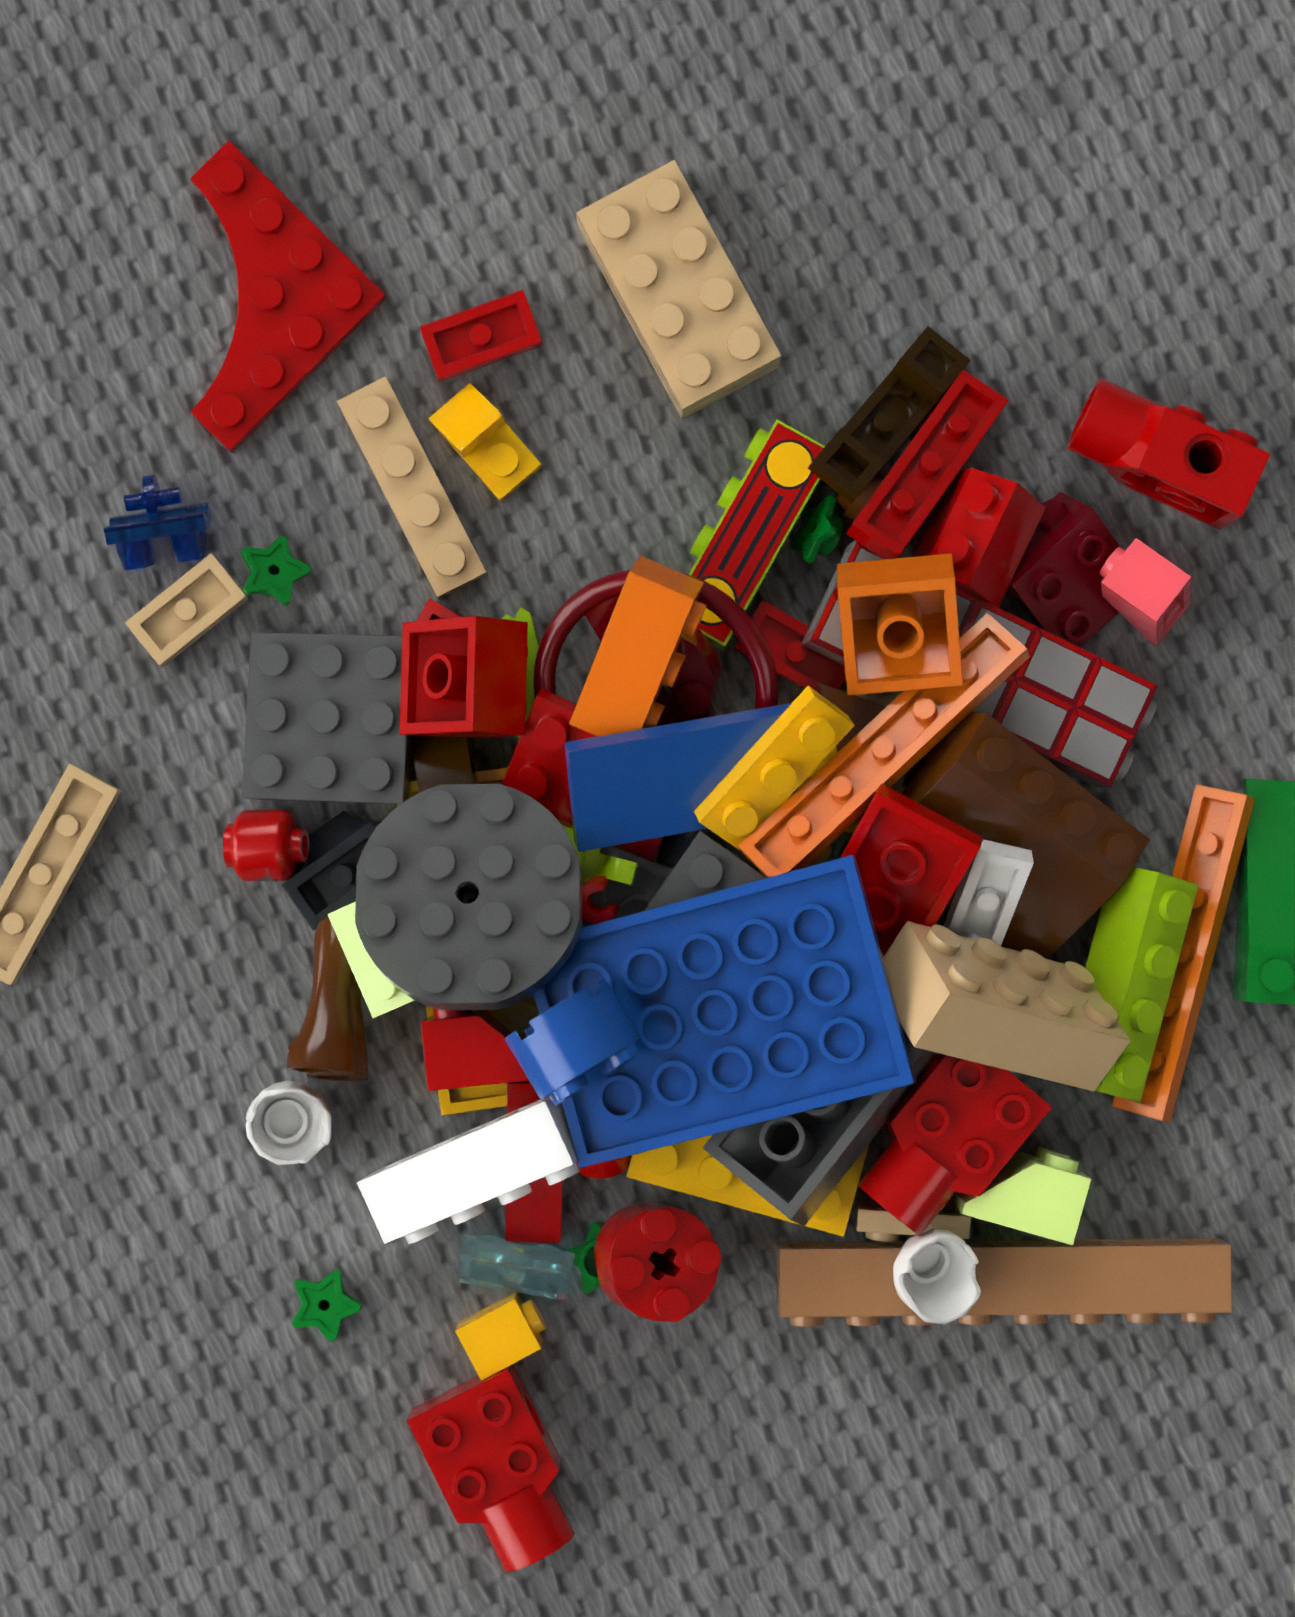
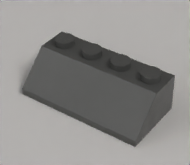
(806, 1154)

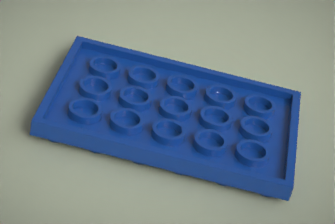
(742, 1011)

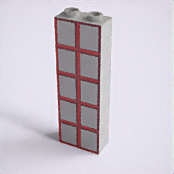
(1058, 702)

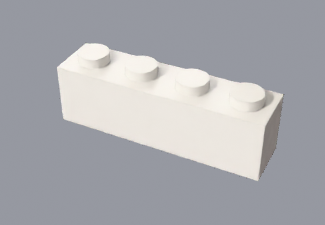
(469, 1170)

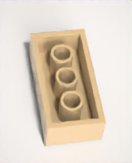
(678, 289)
(1002, 1007)

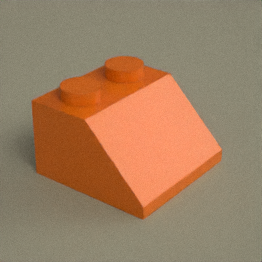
(899, 624)

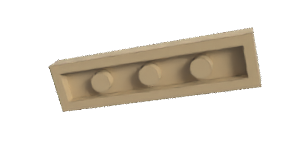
(412, 487)
(50, 864)

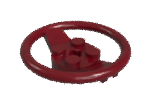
(699, 675)

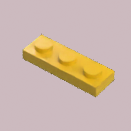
(774, 767)

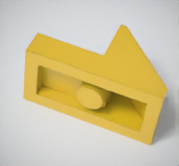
(485, 442)

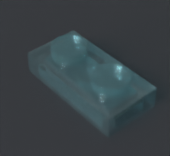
(515, 1267)

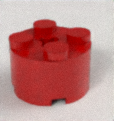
(687, 1267)

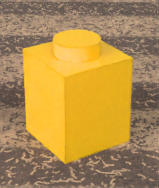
(501, 1334)

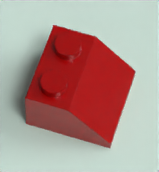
(985, 528)
(464, 677)
(467, 1050)

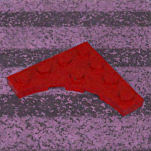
(293, 297)

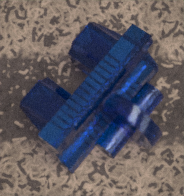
(135, 531)

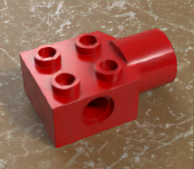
(1150, 450)
(951, 1138)
(495, 1465)

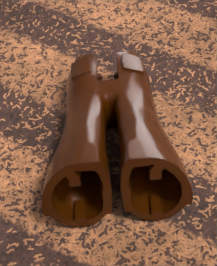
(333, 1030)

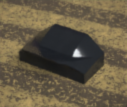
(329, 874)

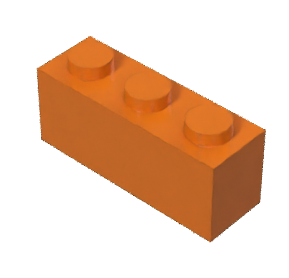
(639, 650)

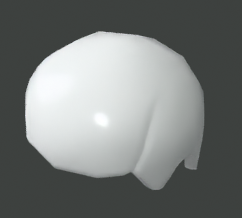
(288, 1123)
(937, 1276)

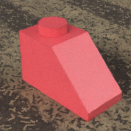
(1146, 589)

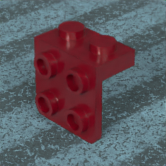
(1061, 571)

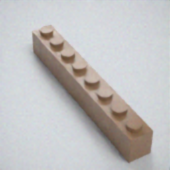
(1016, 1280)

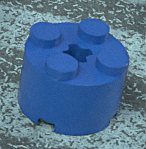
(573, 1041)

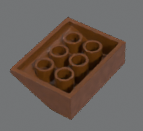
(1020, 799)

